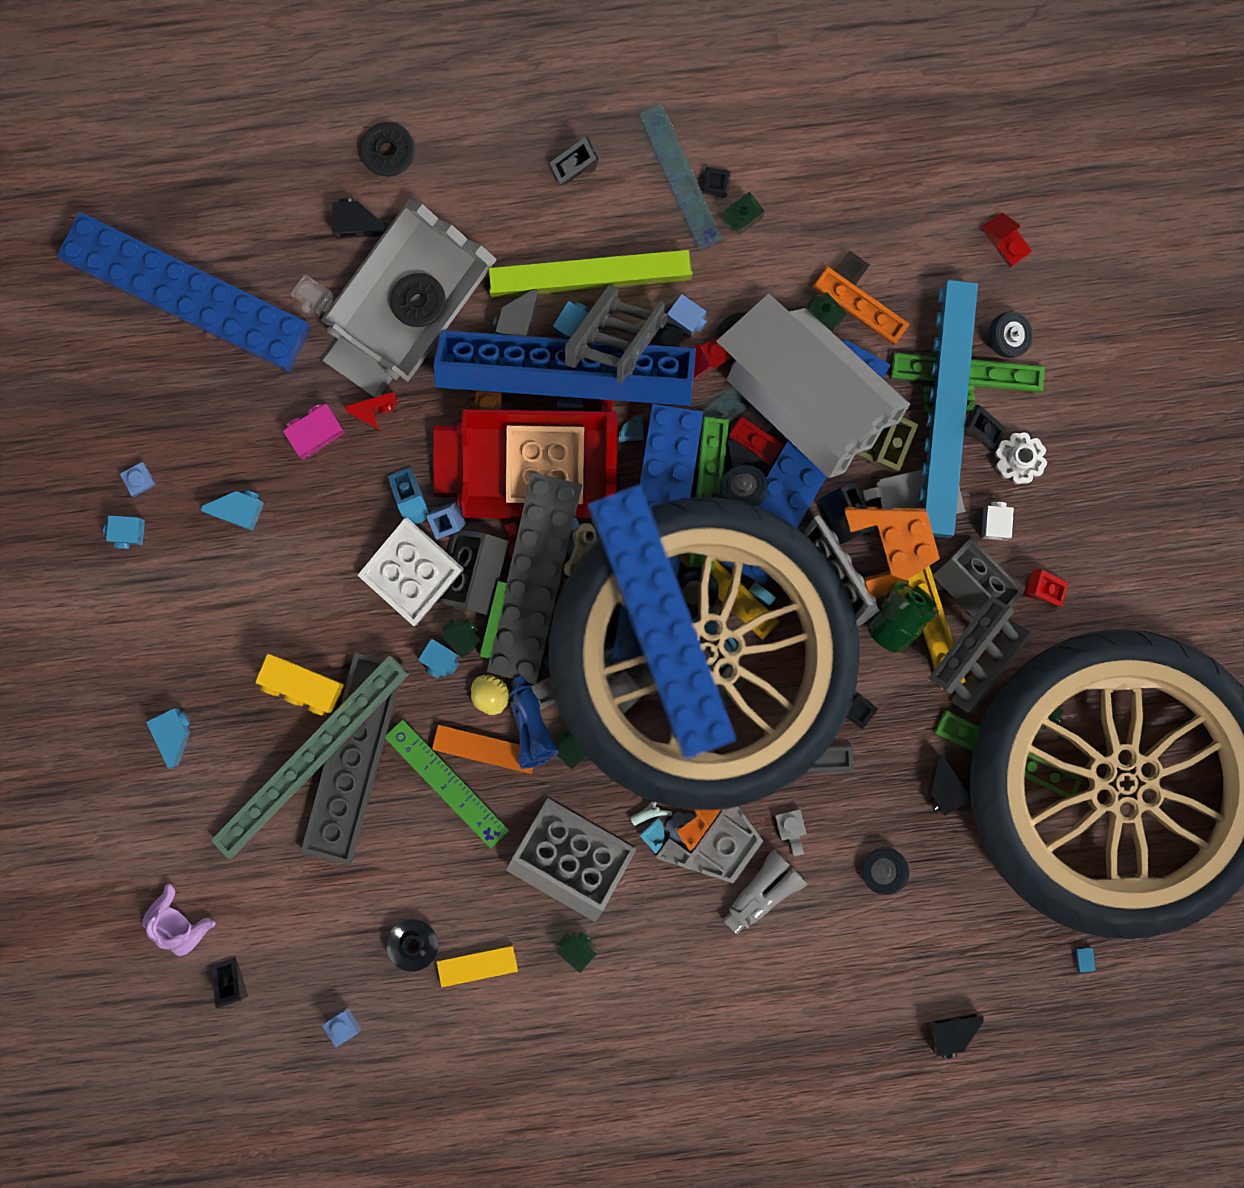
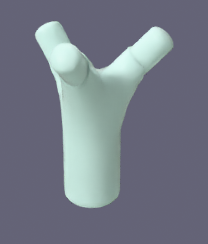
(649, 812)

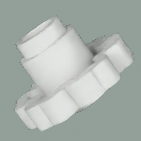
(1020, 458)

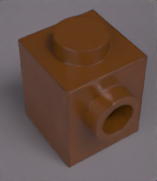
(486, 401)

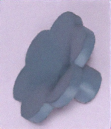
(673, 825)

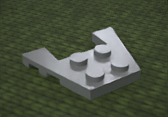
(722, 850)

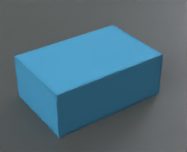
(1085, 959)

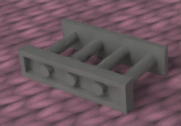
(600, 317)
(970, 646)

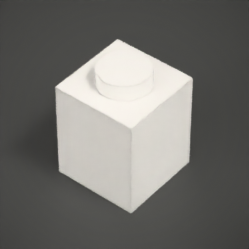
(997, 521)

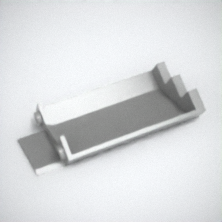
(369, 339)
(809, 384)

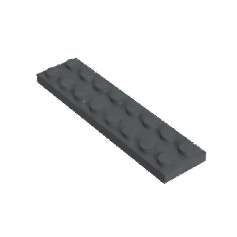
(534, 577)
(349, 776)

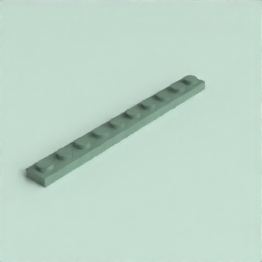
(310, 757)

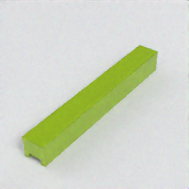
(590, 274)

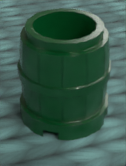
(901, 617)

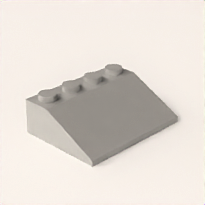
(863, 603)
(571, 860)

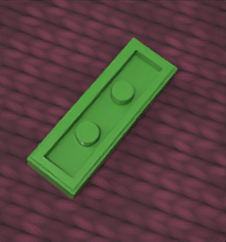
(493, 621)

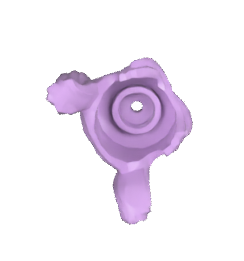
(170, 928)

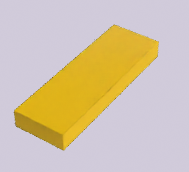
(477, 966)

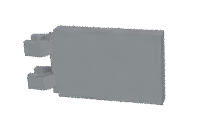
(902, 492)

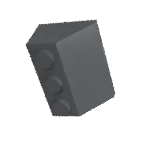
(482, 564)
(975, 577)

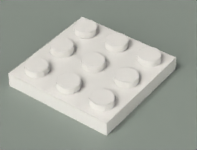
(410, 571)

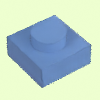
(138, 479)

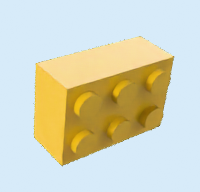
(300, 685)

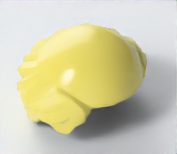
(489, 694)

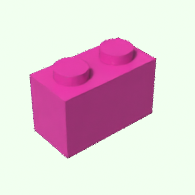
(313, 430)

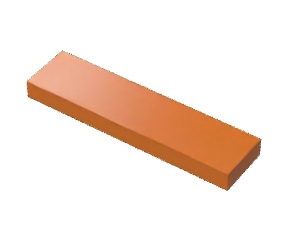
(861, 306)
(478, 748)

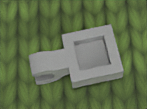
(791, 827)

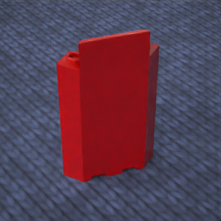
(474, 453)

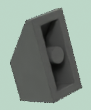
(517, 315)

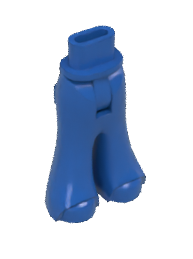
(535, 739)

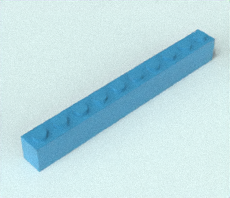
(948, 405)

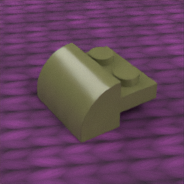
(891, 446)

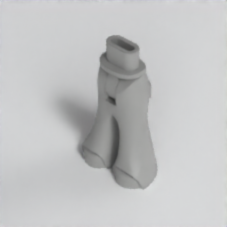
(753, 904)

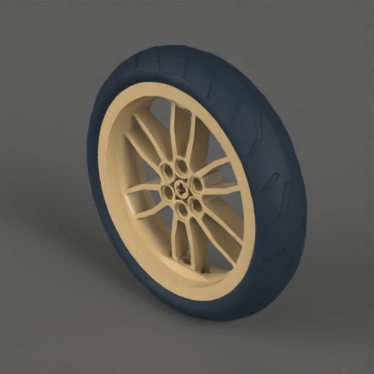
(711, 781)
(1117, 904)

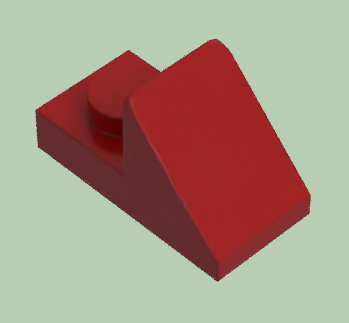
(1006, 239)
(710, 357)
(365, 410)
(1046, 588)

